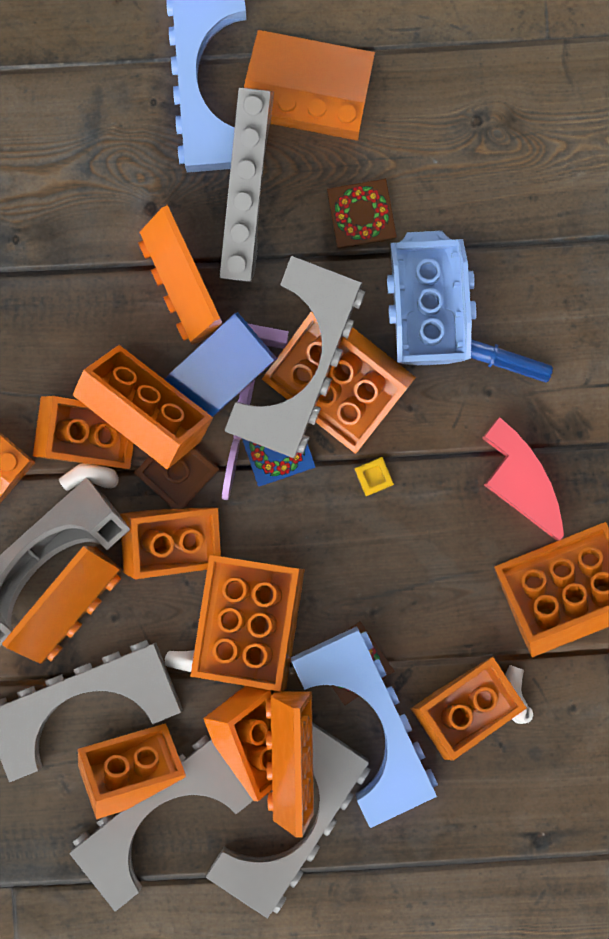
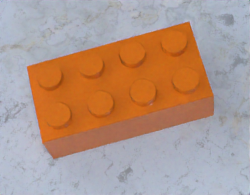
(142, 406)

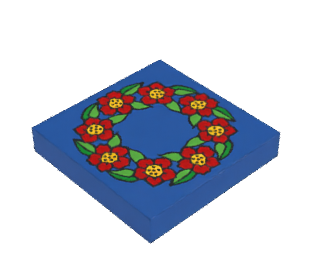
(273, 466)

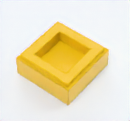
(374, 476)

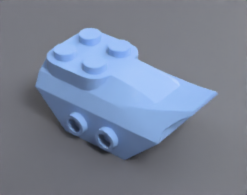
(431, 299)

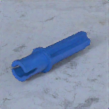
(510, 361)

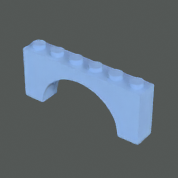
(205, 137)
(401, 777)

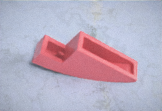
(522, 480)

